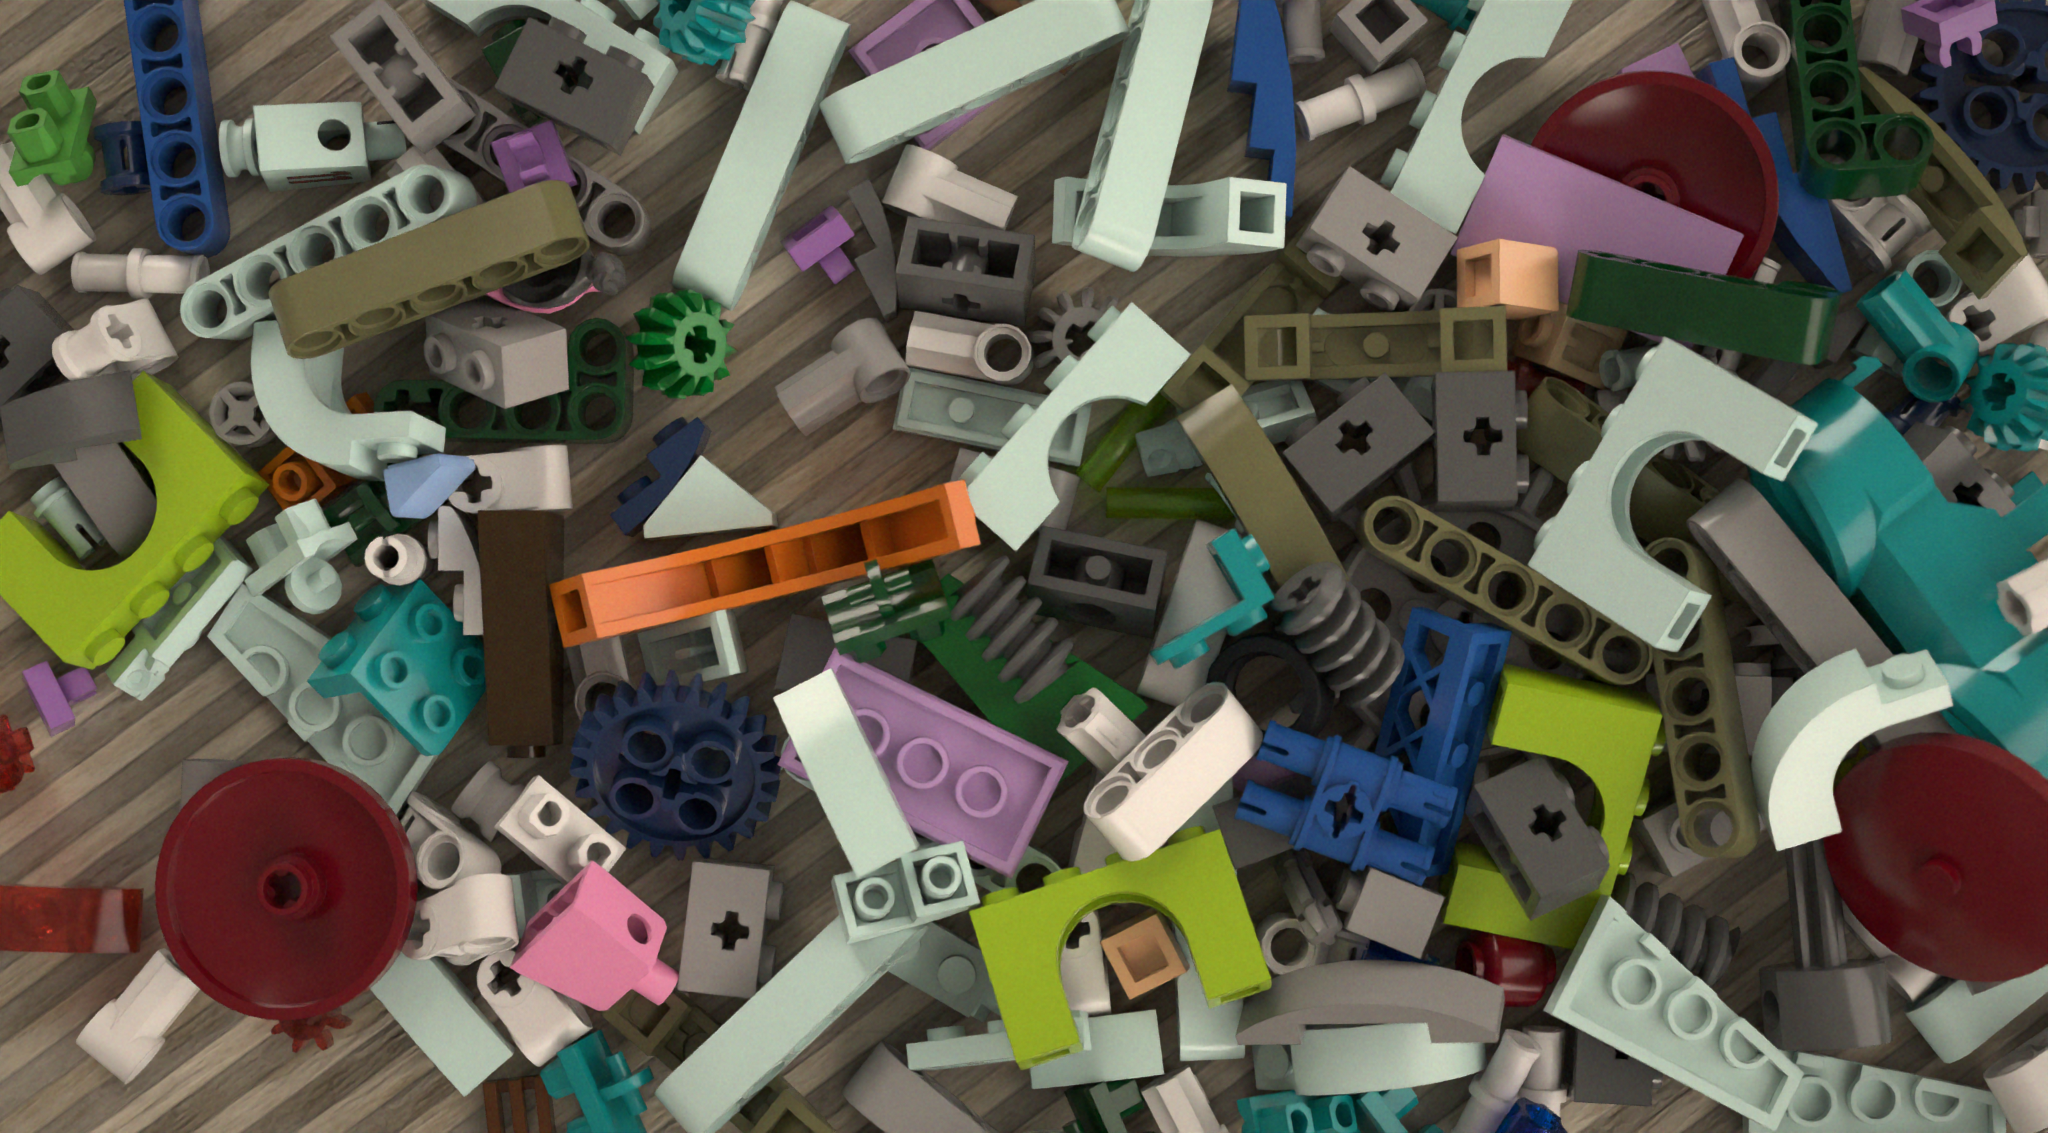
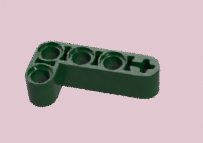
(1843, 127)
(1705, 307)
(568, 407)

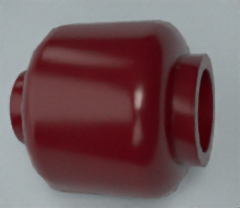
(1512, 963)

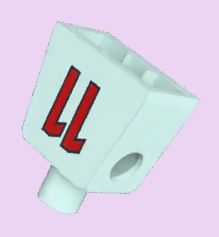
(295, 138)

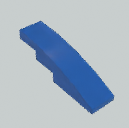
(1263, 70)
(1803, 222)

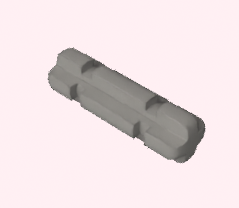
(1308, 896)

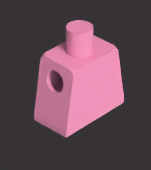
(596, 943)

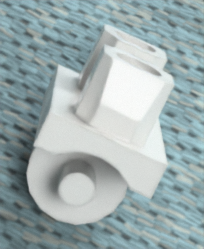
(557, 832)

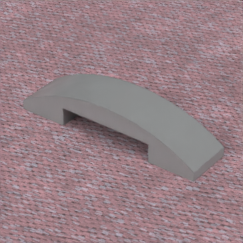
(1374, 992)

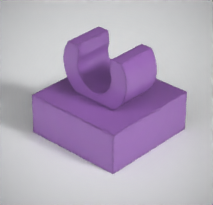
(1946, 22)
(533, 157)
(820, 242)
(55, 696)

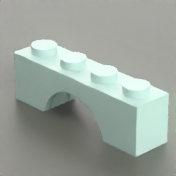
(589, 17)
(1437, 170)
(1125, 363)

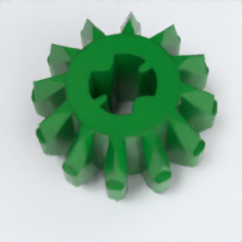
(681, 344)

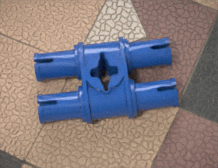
(1357, 835)

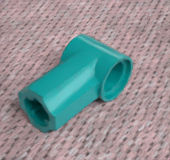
(1919, 333)

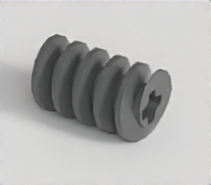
(1012, 630)
(1339, 633)
(1695, 942)

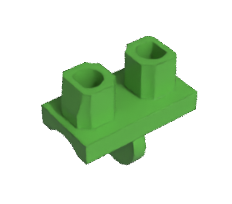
(52, 131)

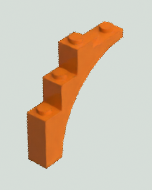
(764, 565)

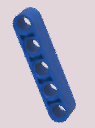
(190, 128)

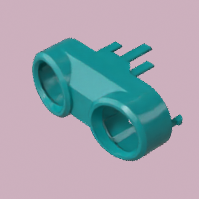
(1920, 564)

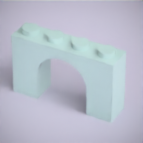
(1592, 539)

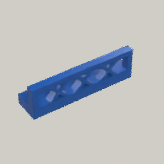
(1456, 719)

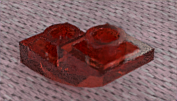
(70, 918)

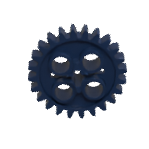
(2010, 144)
(676, 765)

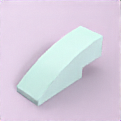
(845, 773)

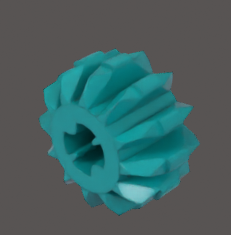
(703, 28)
(2010, 397)

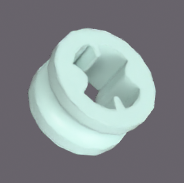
(238, 148)

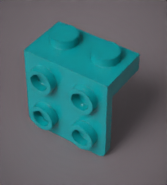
(1241, 565)
(407, 663)

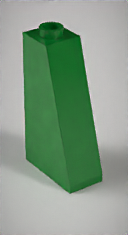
(1036, 718)

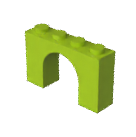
(199, 495)
(1606, 735)
(1028, 931)

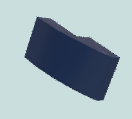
(676, 452)

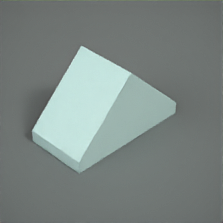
(707, 504)
(695, 645)

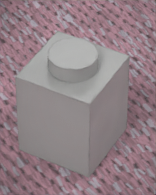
(1376, 30)

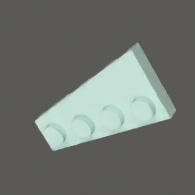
(277, 656)
(1649, 1006)
(1869, 1098)

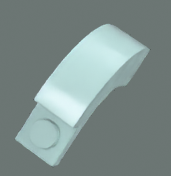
(1197, 219)
(309, 414)
(1820, 723)
(1363, 1059)

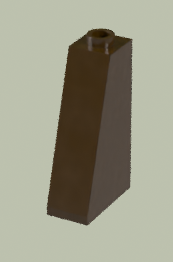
(521, 633)

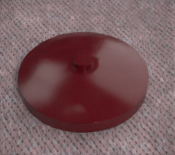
(1675, 144)
(1946, 855)
(286, 888)

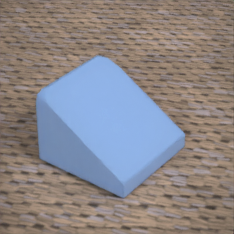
(424, 484)

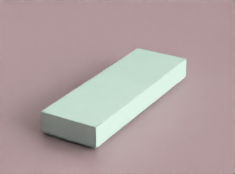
(977, 412)

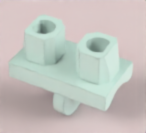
(299, 553)

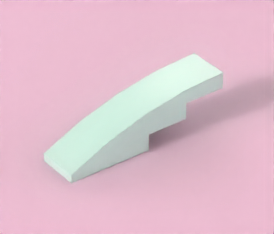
(443, 1020)

